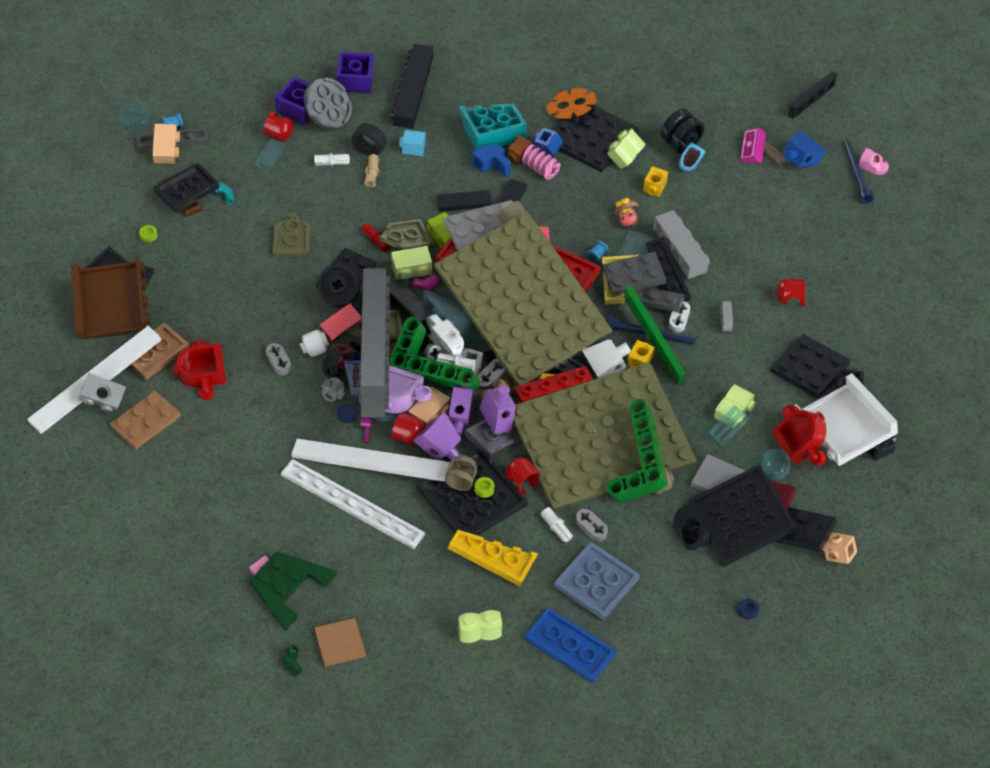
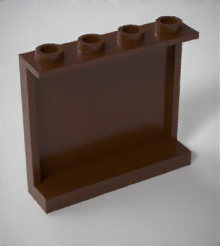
(109, 299)

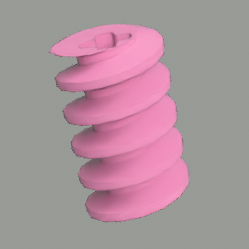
(540, 162)

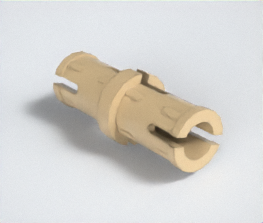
(371, 170)

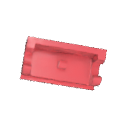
(340, 322)

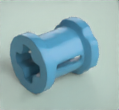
(173, 120)
(597, 252)

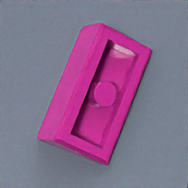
(753, 146)

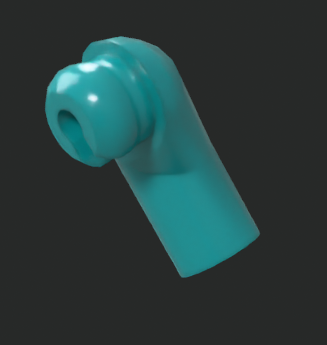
(227, 191)

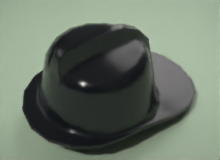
(690, 528)

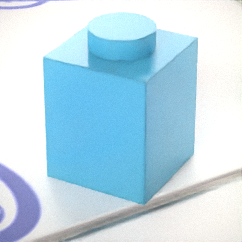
(413, 142)

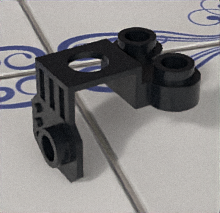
(330, 362)

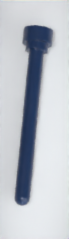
(864, 194)
(616, 324)

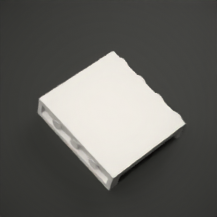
(852, 421)

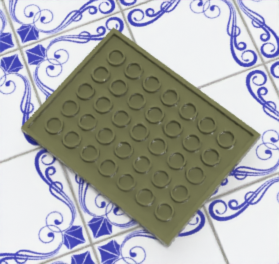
(523, 299)
(588, 435)

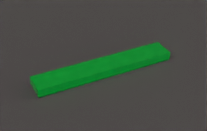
(654, 335)

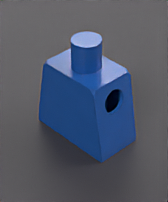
(803, 151)

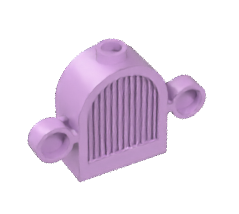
(405, 389)

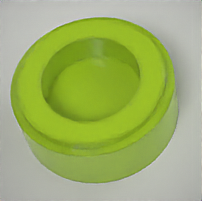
(148, 233)
(484, 487)

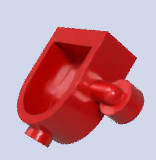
(201, 367)
(802, 435)

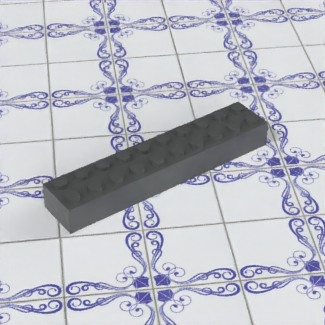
(375, 343)

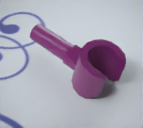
(366, 423)

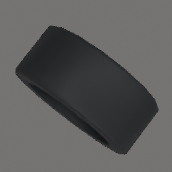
(374, 134)

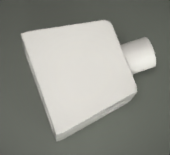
(606, 358)

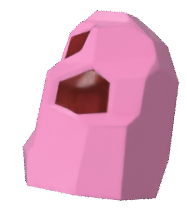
(873, 162)

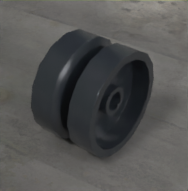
(681, 130)
(331, 278)

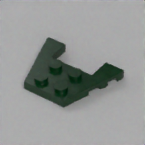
(281, 578)

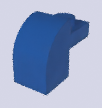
(548, 141)
(489, 157)

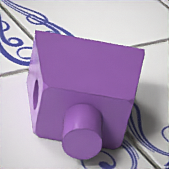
(461, 408)
(498, 409)
(439, 438)

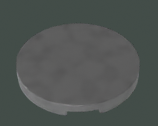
(327, 103)

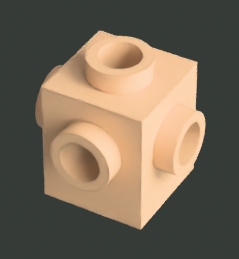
(840, 548)

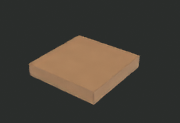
(340, 642)

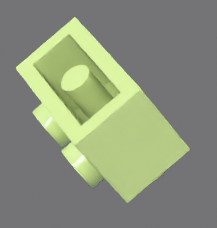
(411, 263)

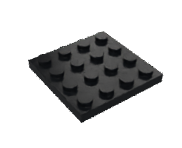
(590, 135)
(466, 509)
(743, 514)

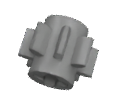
(333, 389)

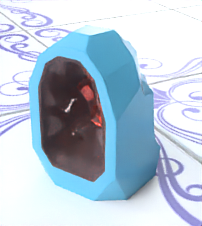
(691, 157)

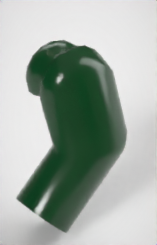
(290, 658)

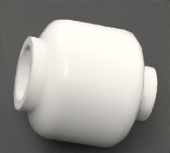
(314, 343)

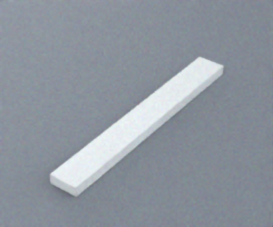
(106, 369)
(370, 459)
(353, 504)

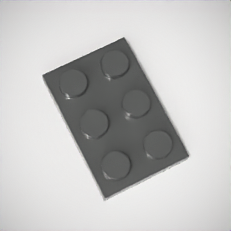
(638, 271)

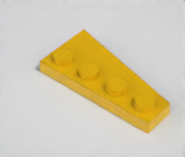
(502, 560)

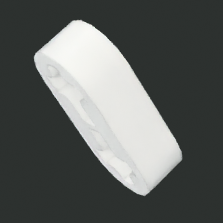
(682, 317)

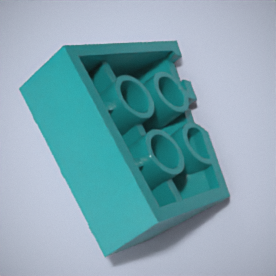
(493, 124)

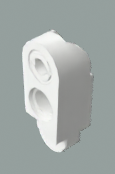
(445, 335)

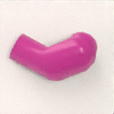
(428, 283)

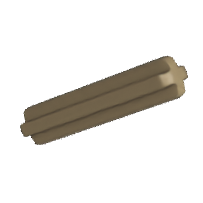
(771, 151)

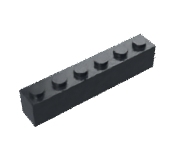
(412, 86)

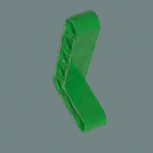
(427, 366)
(647, 454)

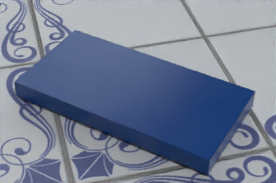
(570, 645)

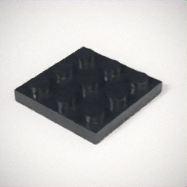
(810, 366)

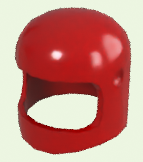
(278, 128)
(791, 288)
(407, 428)
(520, 470)

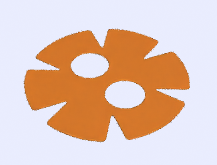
(564, 96)

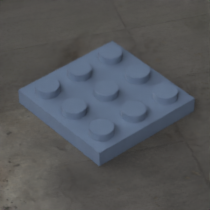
(597, 580)

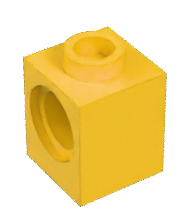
(655, 181)
(640, 354)

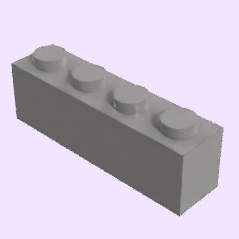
(681, 244)

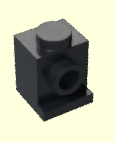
(883, 449)

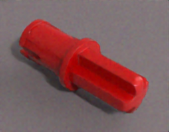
(374, 237)

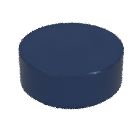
(346, 413)
(748, 609)

